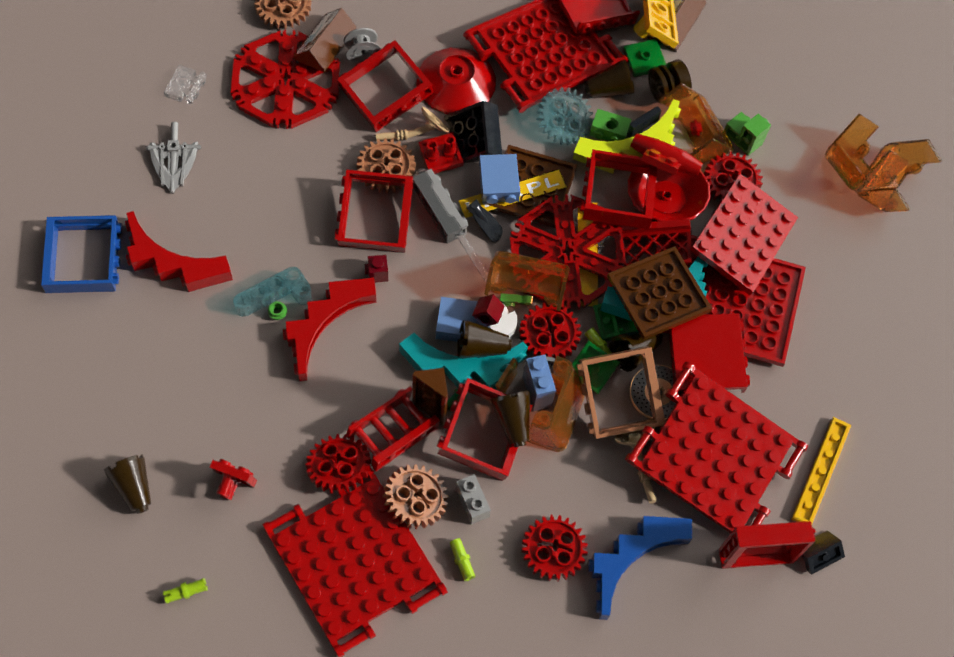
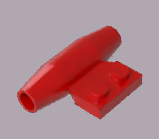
(665, 155)

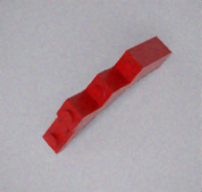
(193, 272)
(339, 299)

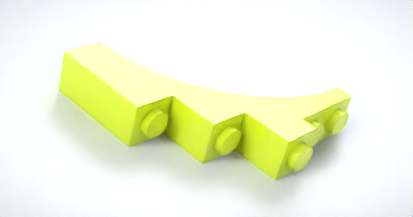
(661, 130)

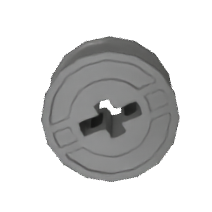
(360, 44)

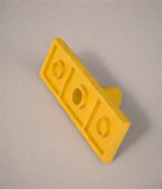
(658, 22)

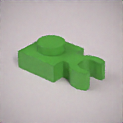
(510, 300)

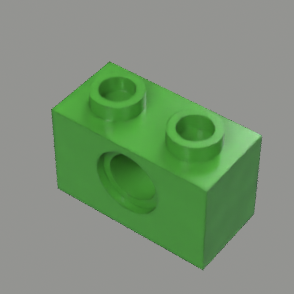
(604, 120)

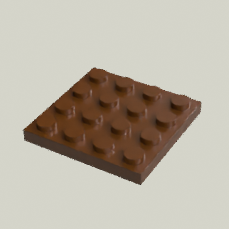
(532, 165)
(659, 293)

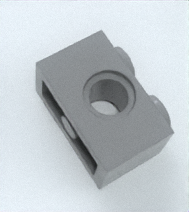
(472, 499)

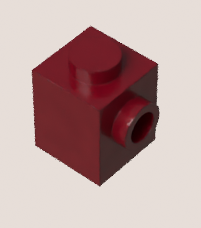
(377, 268)
(488, 310)

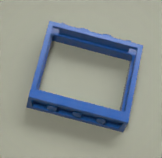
(64, 223)

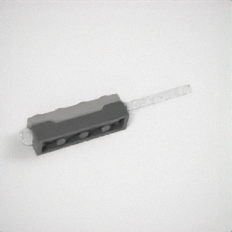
(444, 212)

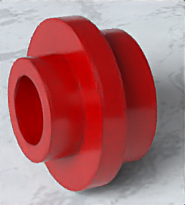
(695, 127)

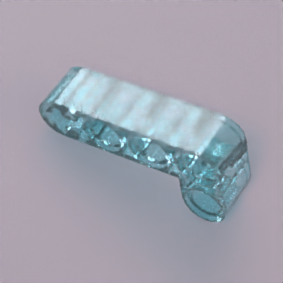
(270, 294)

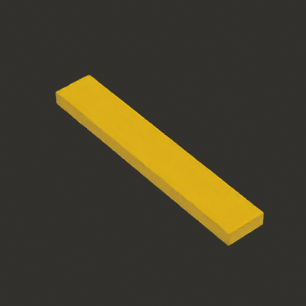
(821, 471)

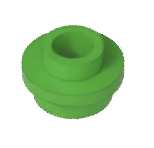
(277, 306)

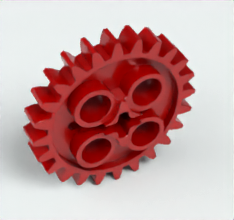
(737, 165)
(567, 329)
(338, 463)
(552, 565)

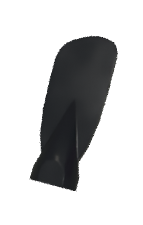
(485, 221)

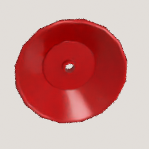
(456, 91)
(686, 194)

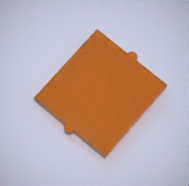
(507, 377)

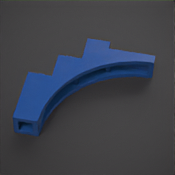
(652, 534)

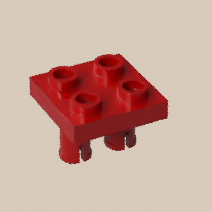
(441, 153)
(231, 477)

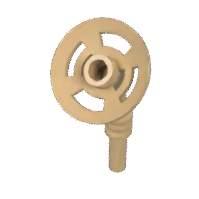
(432, 123)
(632, 440)

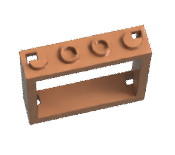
(652, 386)

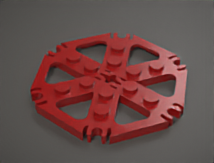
(284, 94)
(581, 242)

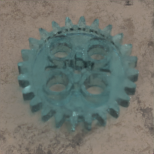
(579, 119)

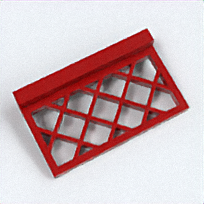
(659, 229)

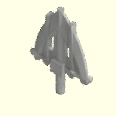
(173, 176)

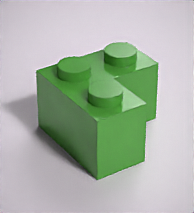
(747, 132)

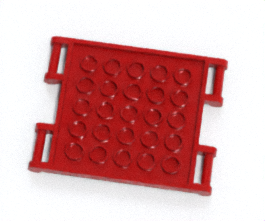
(541, 51)
(716, 452)
(353, 562)

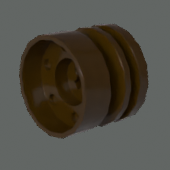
(667, 77)

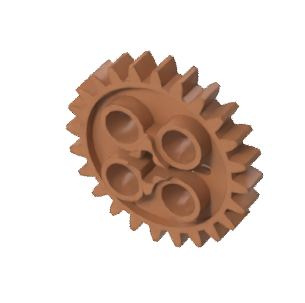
(282, 11)
(386, 151)
(404, 506)

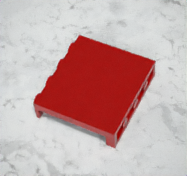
(597, 14)
(714, 348)

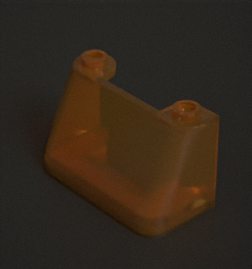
(555, 428)

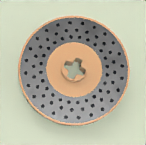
(639, 392)

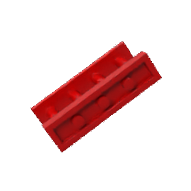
(395, 447)

